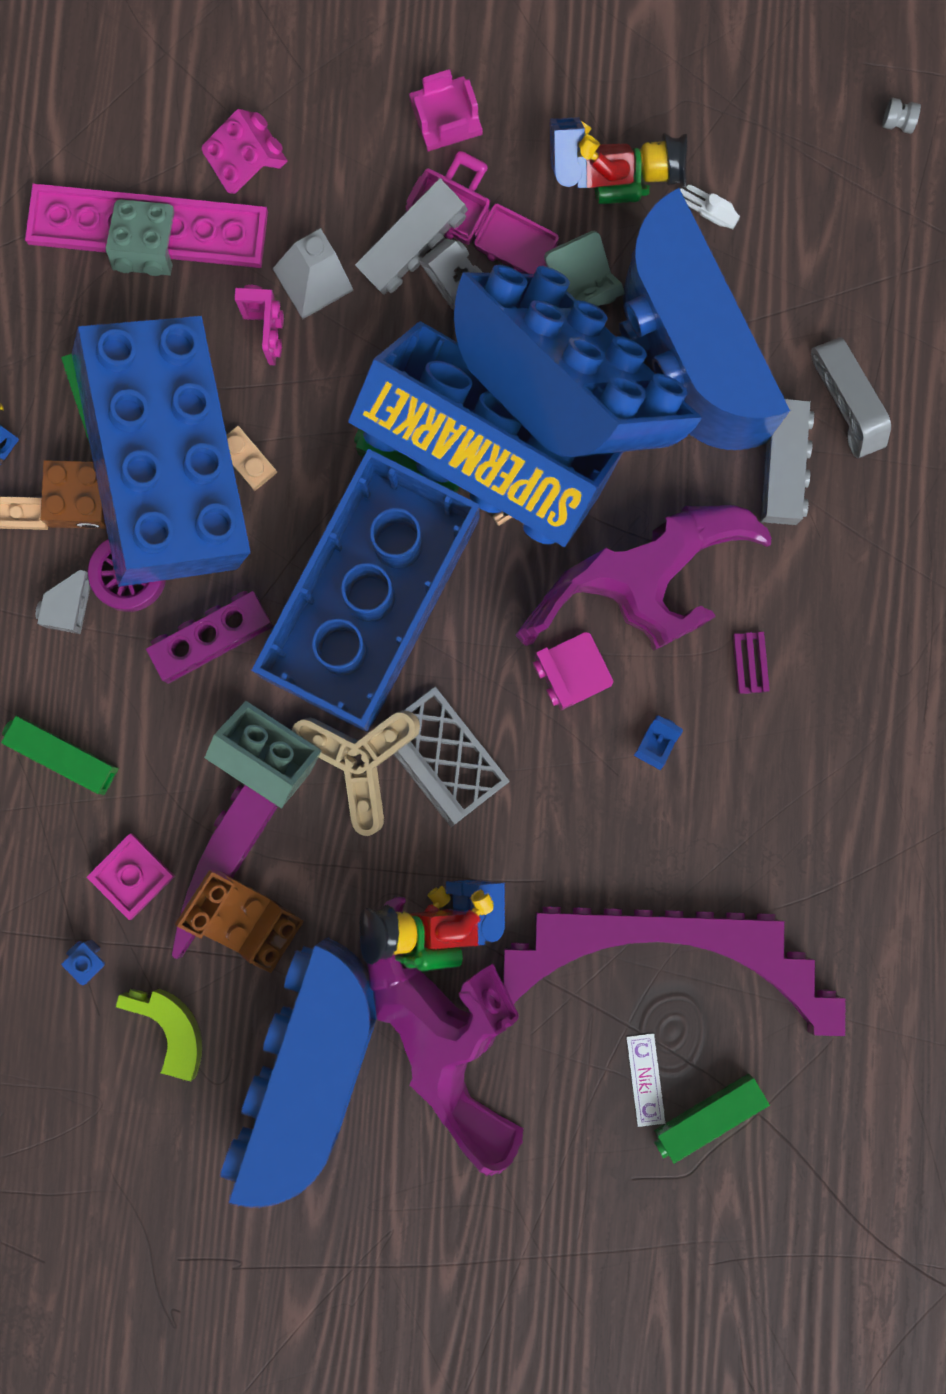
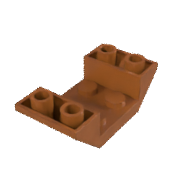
(240, 919)

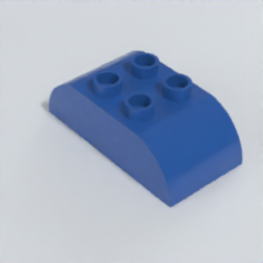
(696, 331)

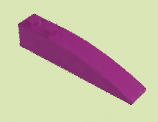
(228, 846)

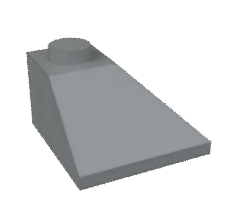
(312, 274)

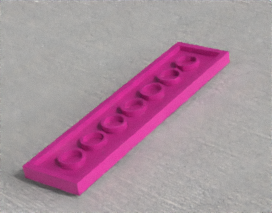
(198, 233)

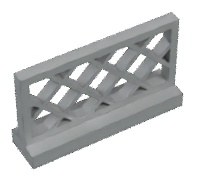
(427, 778)

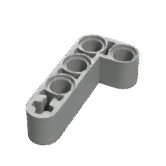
(854, 396)

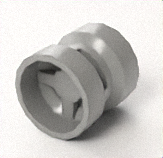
(901, 115)

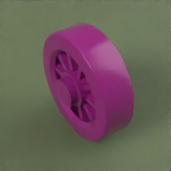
(119, 601)

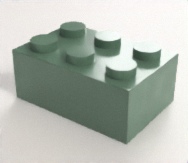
(262, 754)

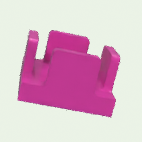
(445, 110)

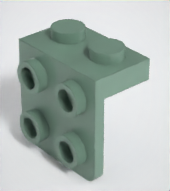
(140, 237)
(586, 268)

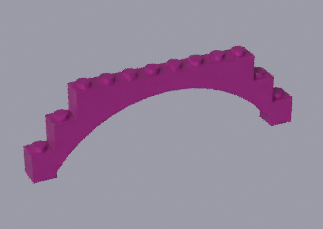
(748, 941)

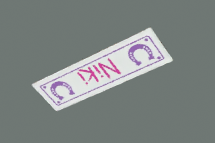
(645, 1080)

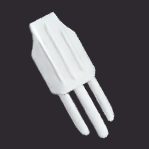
(713, 208)

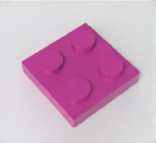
(130, 876)

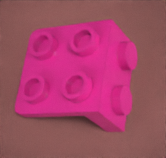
(242, 149)
(261, 305)
(573, 671)

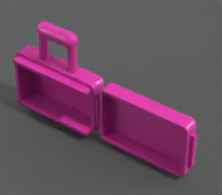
(499, 232)

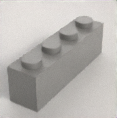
(412, 237)
(786, 467)

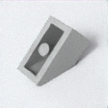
(65, 604)

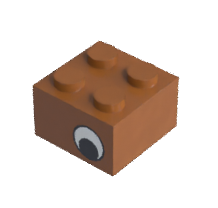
(71, 495)

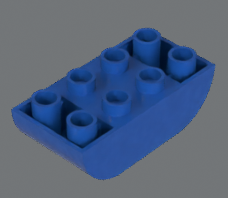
(563, 367)
(312, 1081)

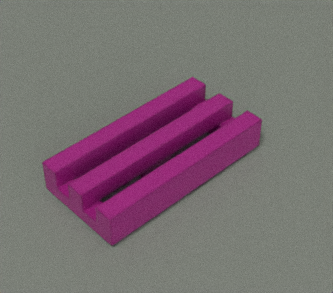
(761, 648)

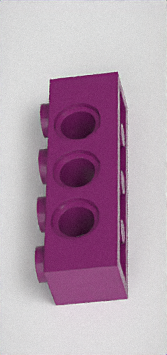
(227, 638)

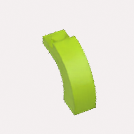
(179, 1025)

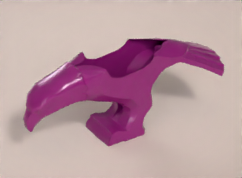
(642, 574)
(441, 1043)

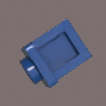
(658, 742)
(83, 961)

